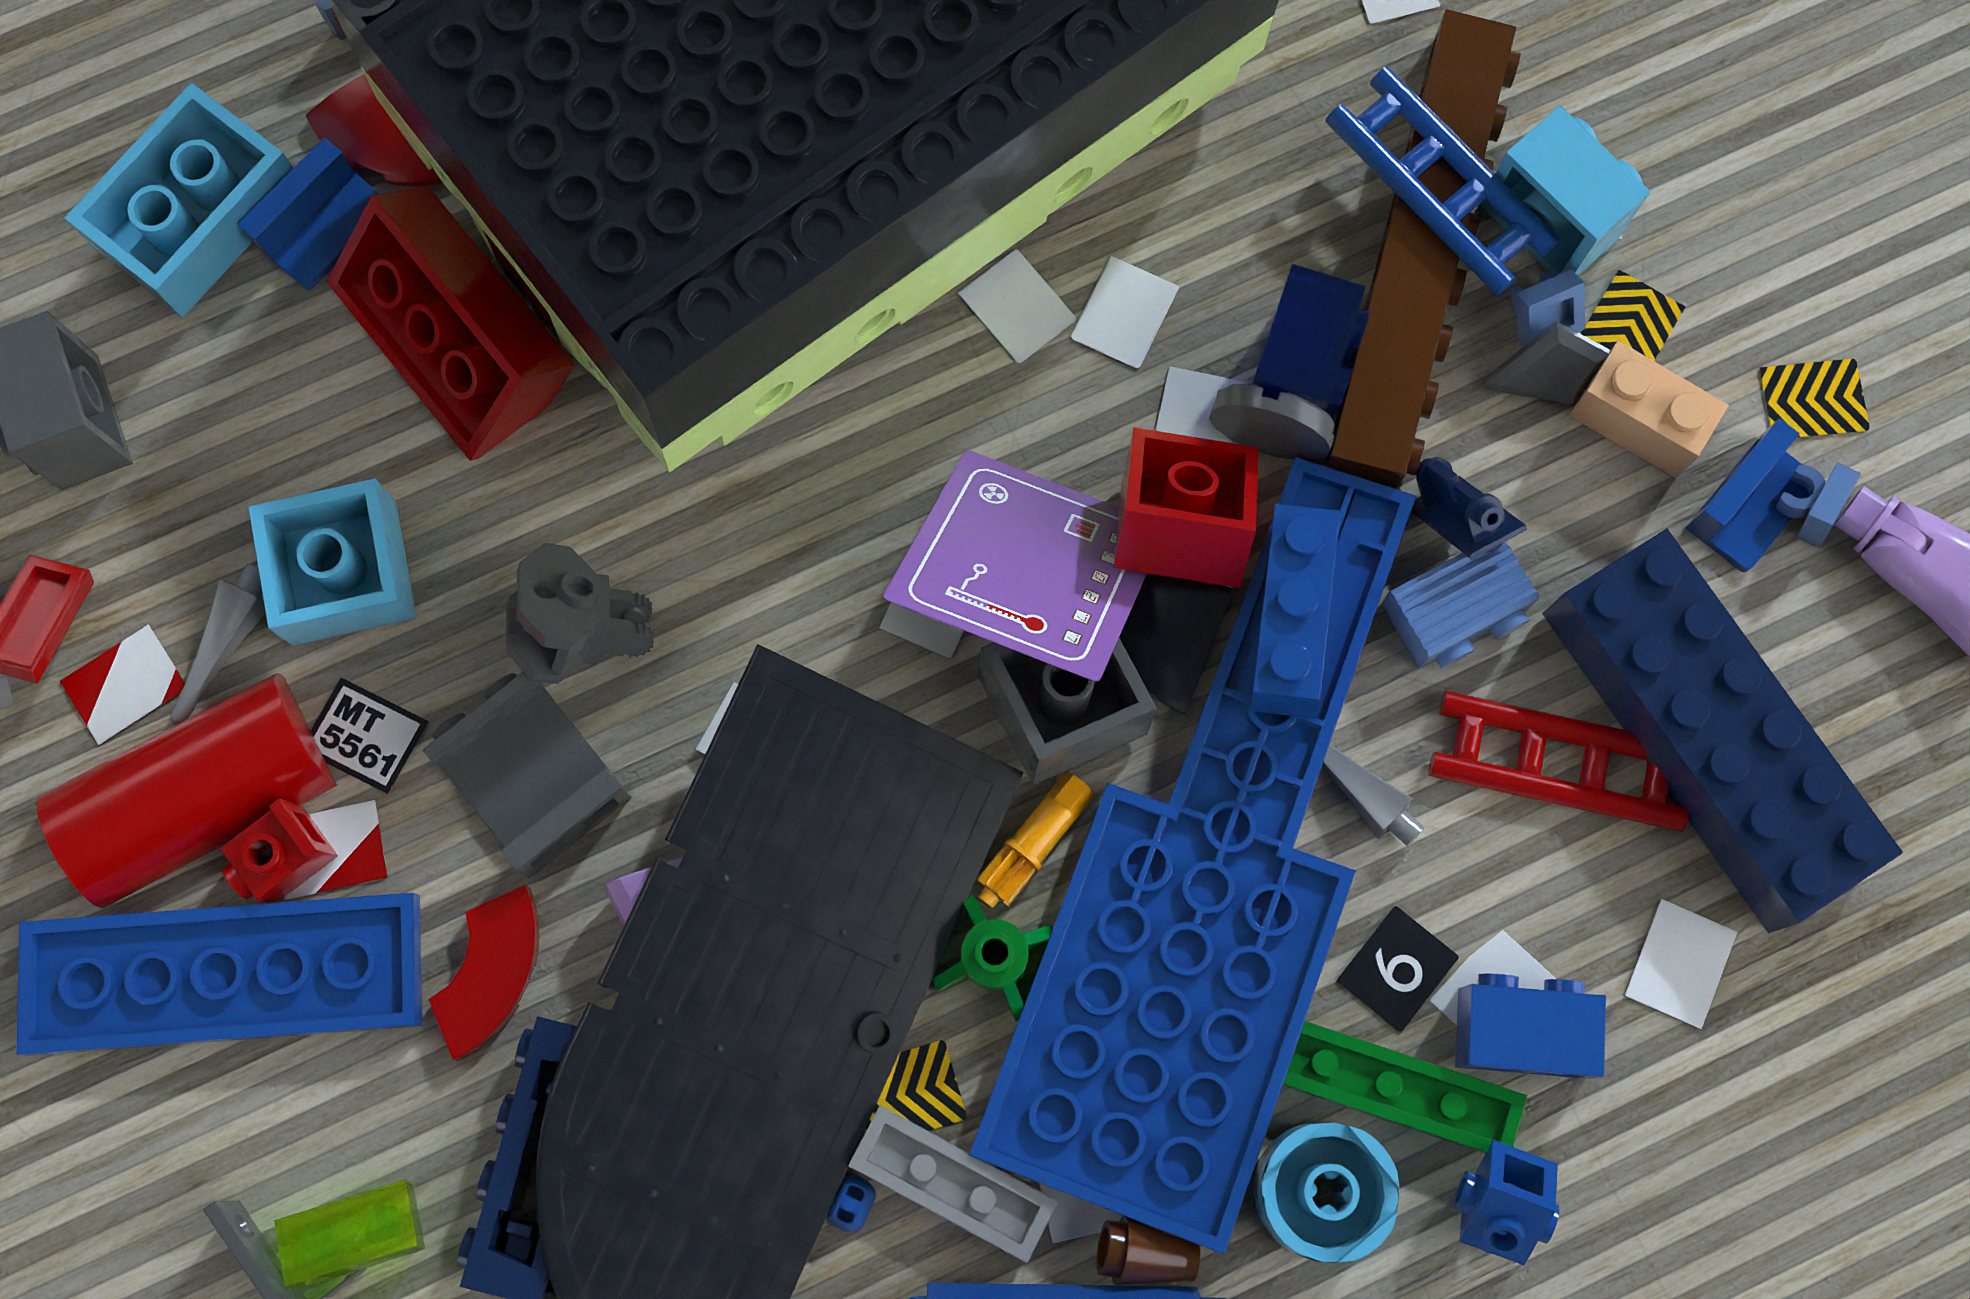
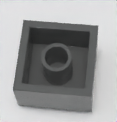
(57, 404)
(1060, 716)

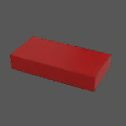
(39, 614)

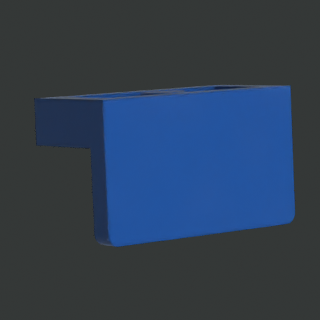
(309, 214)
(1742, 512)

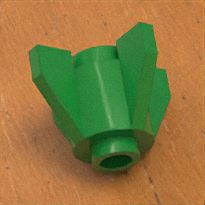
(987, 976)

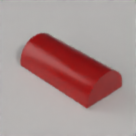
(182, 792)

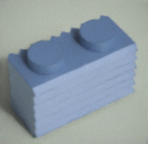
(1459, 603)

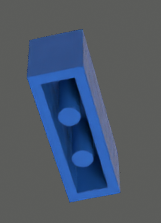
(1296, 611)

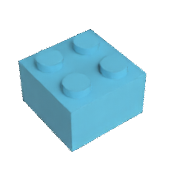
(1572, 188)
(332, 562)

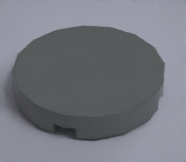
(1278, 427)

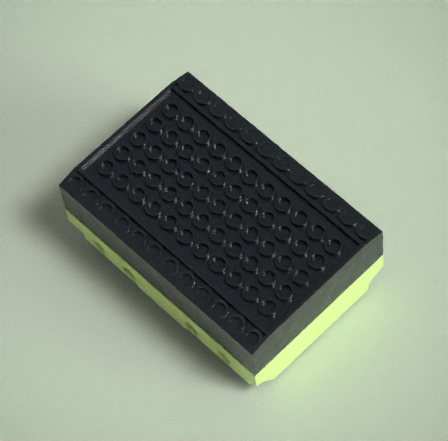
(771, 183)

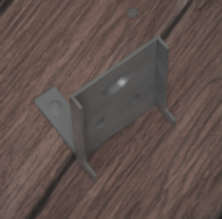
(254, 1251)

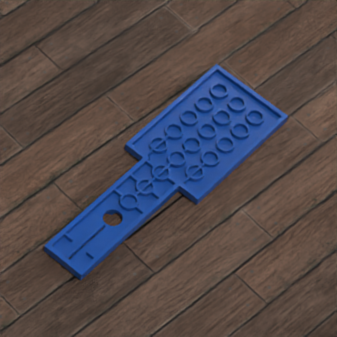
(1194, 933)

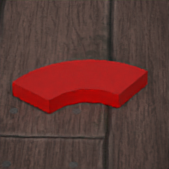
(494, 974)

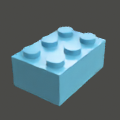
(177, 198)

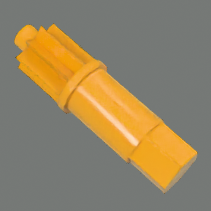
(1033, 841)

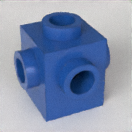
(1506, 1216)

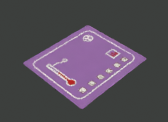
(1020, 566)

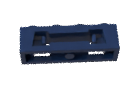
(503, 1182)

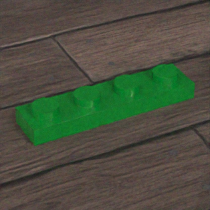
(1403, 1089)

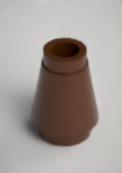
(1144, 1254)

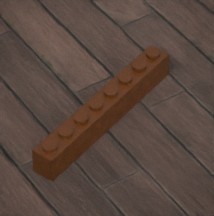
(1416, 269)

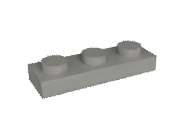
(953, 1184)

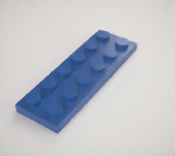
(219, 974)

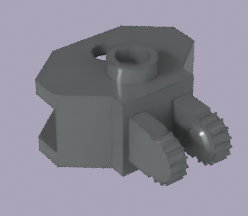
(570, 616)

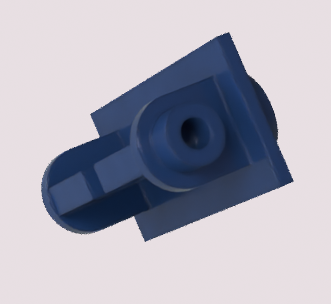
(1460, 511)

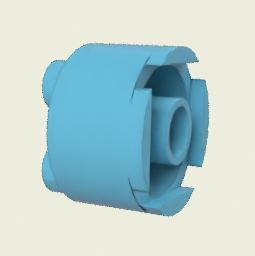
(1364, 1194)

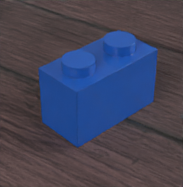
(1531, 1029)

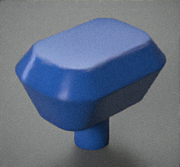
(851, 1204)

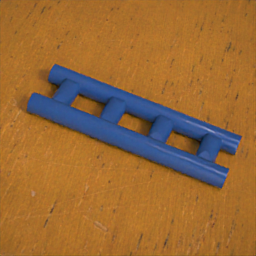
(1442, 218)

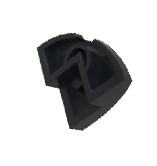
(1173, 635)

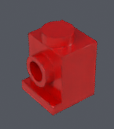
(297, 853)

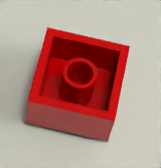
(1187, 508)

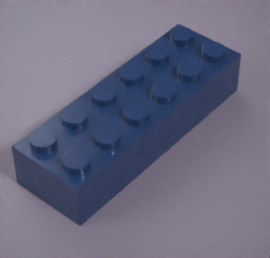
(1721, 733)

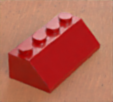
(447, 319)

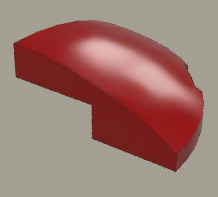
(368, 136)

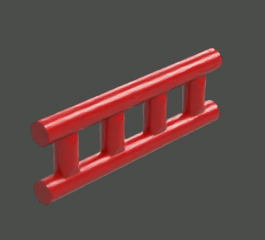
(1527, 778)

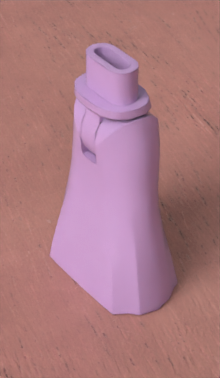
(1915, 556)

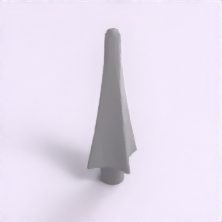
(231, 618)
(1375, 799)

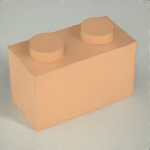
(1648, 410)

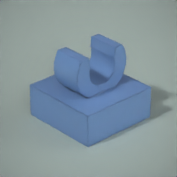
(1551, 300)
(1823, 503)

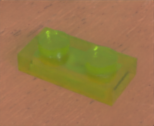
(349, 1235)

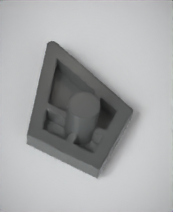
(1550, 366)

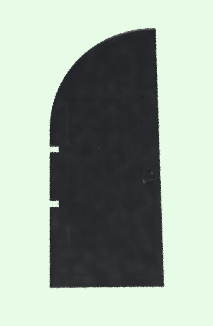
(760, 993)

